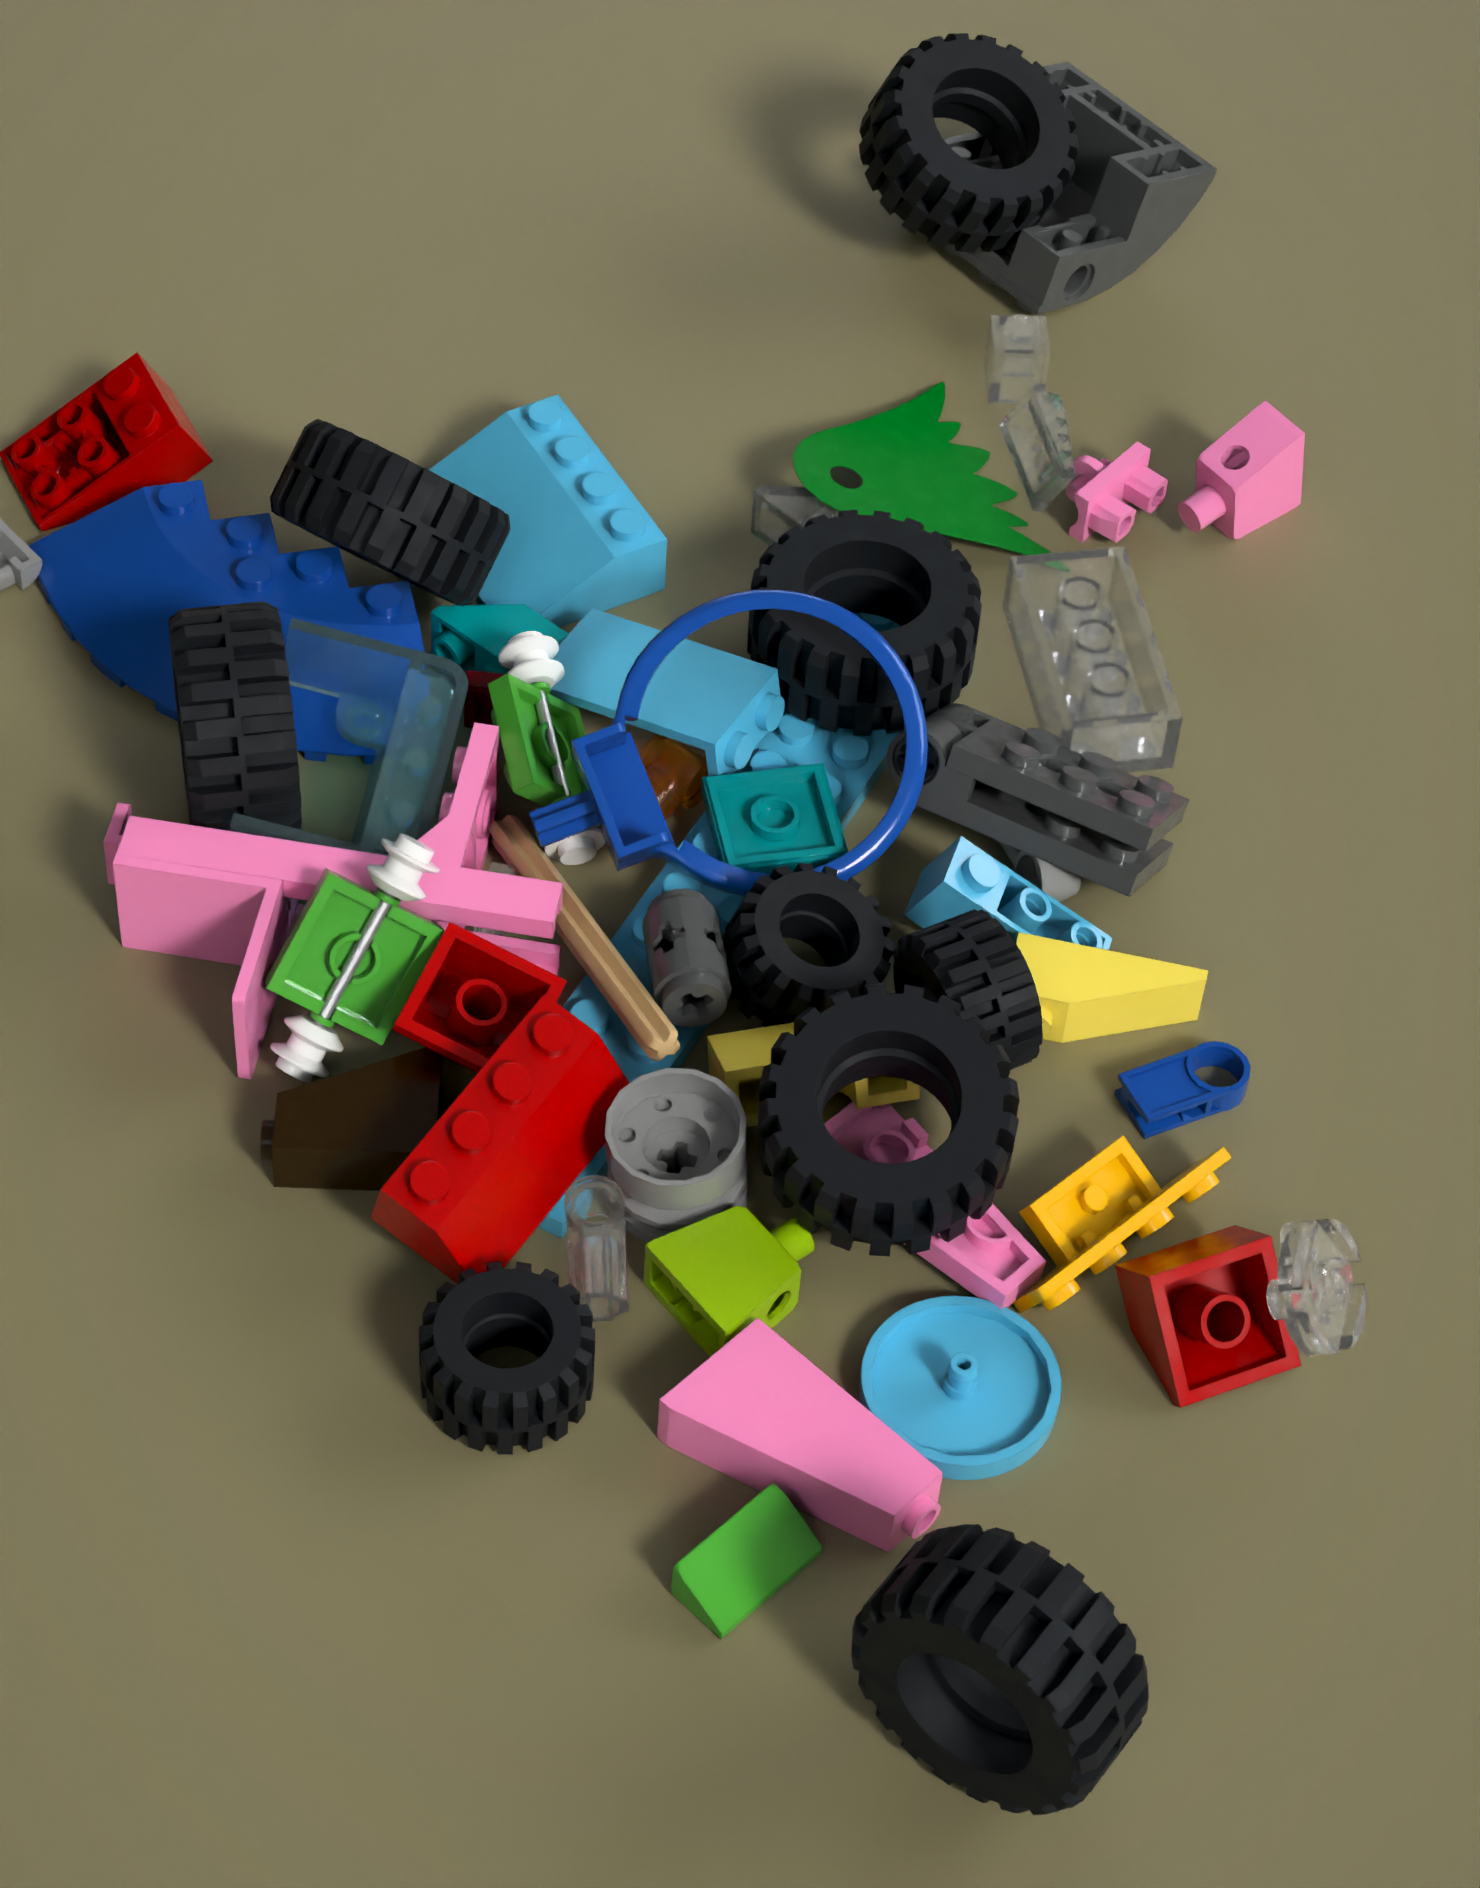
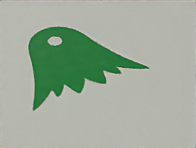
(913, 474)

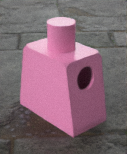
(1247, 475)

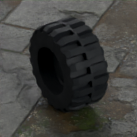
(1000, 99)
(390, 512)
(872, 569)
(235, 715)
(902, 1040)
(1000, 1669)

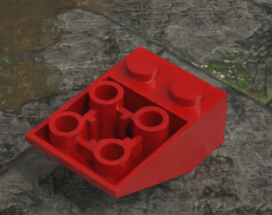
(104, 446)

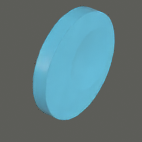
(963, 1384)

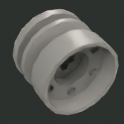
(676, 1150)

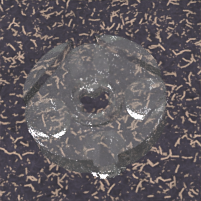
(1317, 1288)

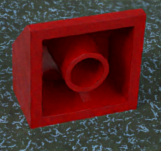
(472, 998)
(1207, 1314)

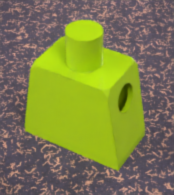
(727, 1274)

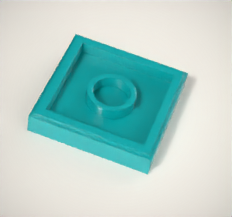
(773, 818)

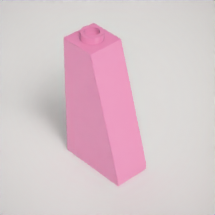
(782, 1421)

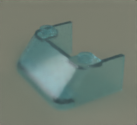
(390, 702)

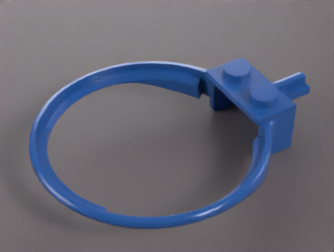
(621, 795)

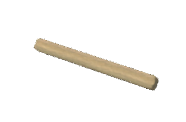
(590, 944)

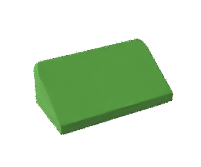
(745, 1561)

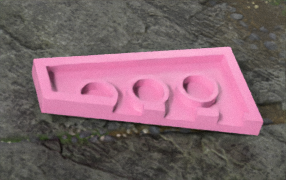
(991, 1253)

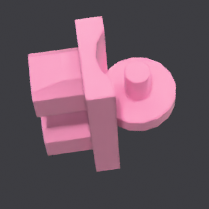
(1106, 488)

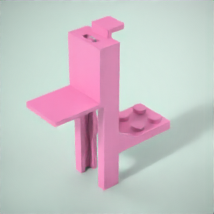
(239, 892)

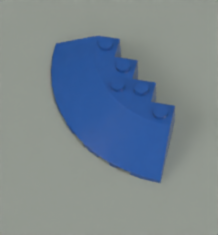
(160, 552)

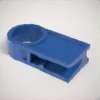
(1172, 1095)

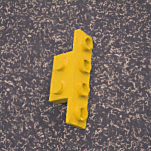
(1098, 1208)

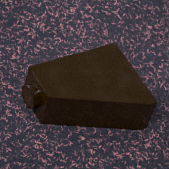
(354, 1124)

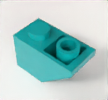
(478, 632)

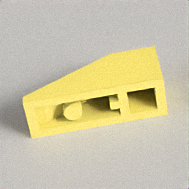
(1107, 992)

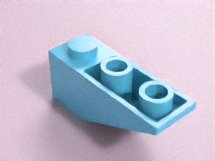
(971, 879)

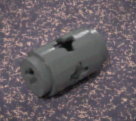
(686, 958)

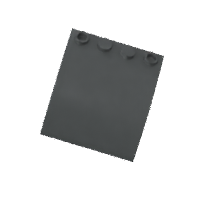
(1115, 212)

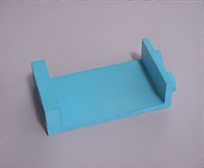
(693, 696)

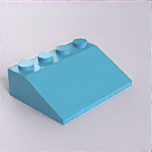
(573, 521)

